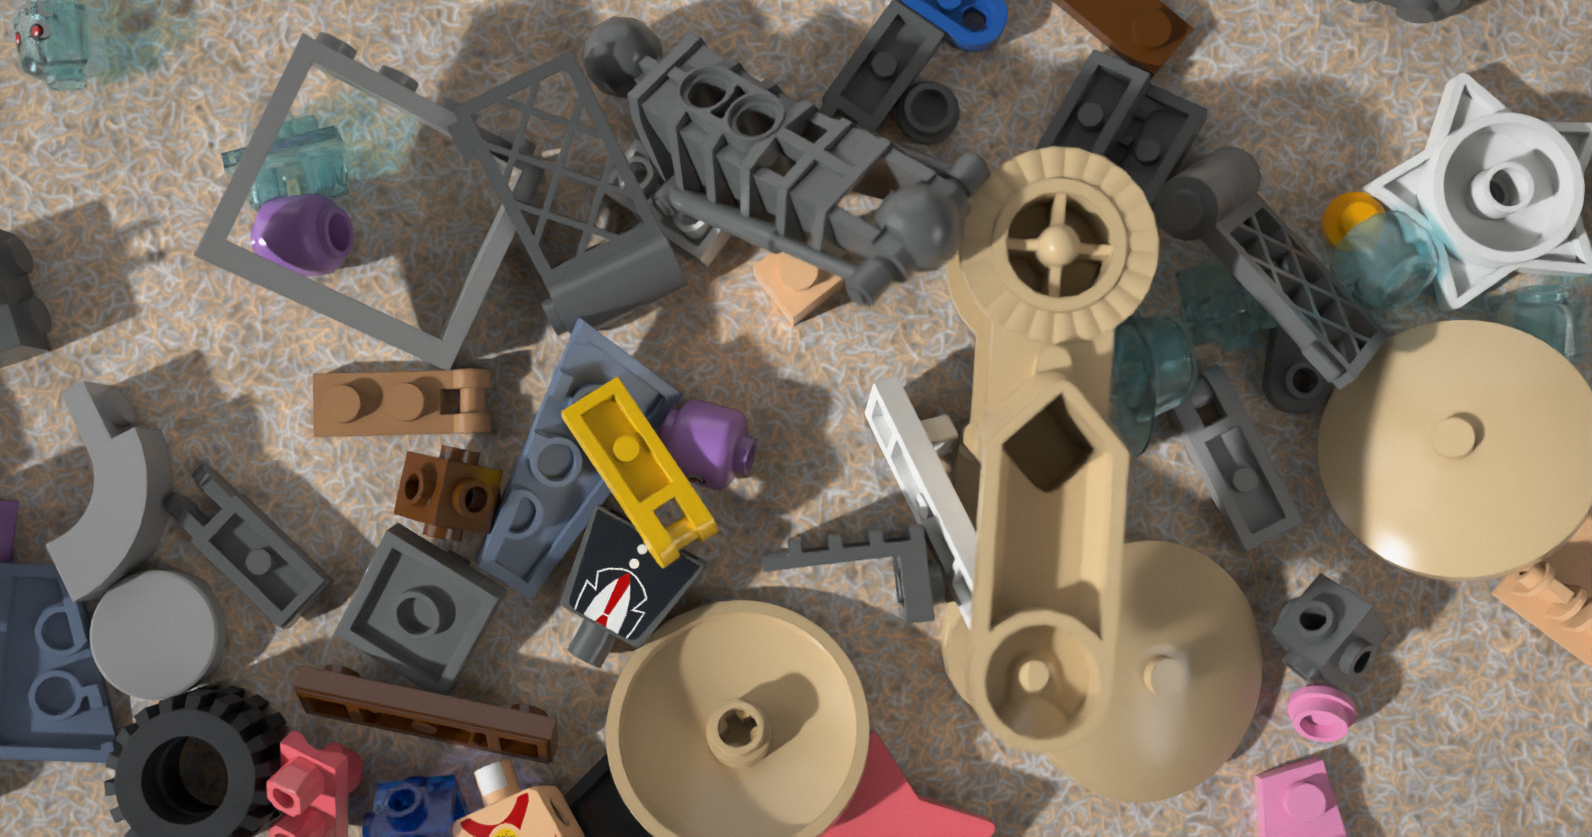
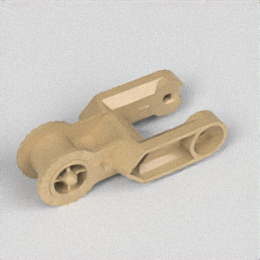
(1042, 279)

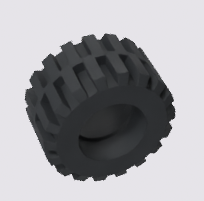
(148, 765)

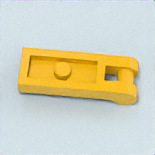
(638, 470)

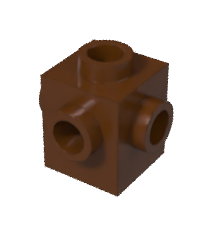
(448, 493)

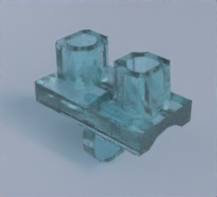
(299, 151)

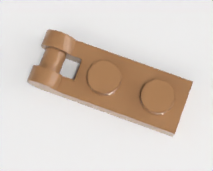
(400, 403)

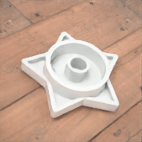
(1534, 183)

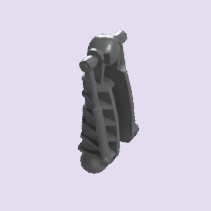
(731, 139)

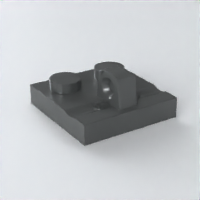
(420, 610)

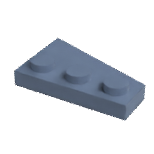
(49, 683)

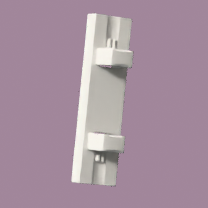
(913, 456)

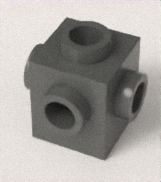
(1329, 634)

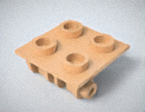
(1557, 594)

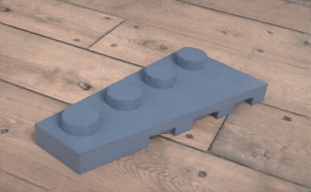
(553, 478)

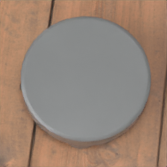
(158, 634)

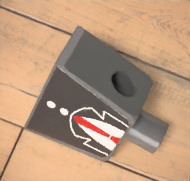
(621, 586)

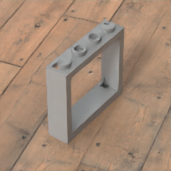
(399, 92)

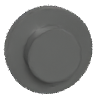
(928, 113)

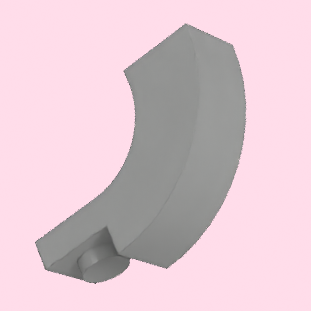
(127, 498)

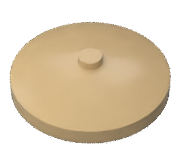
(1460, 451)
(1181, 678)
(738, 725)

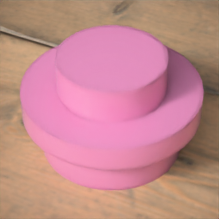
(1321, 712)

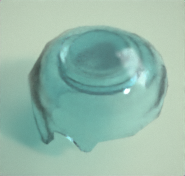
(1386, 261)

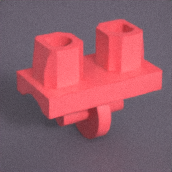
(313, 788)

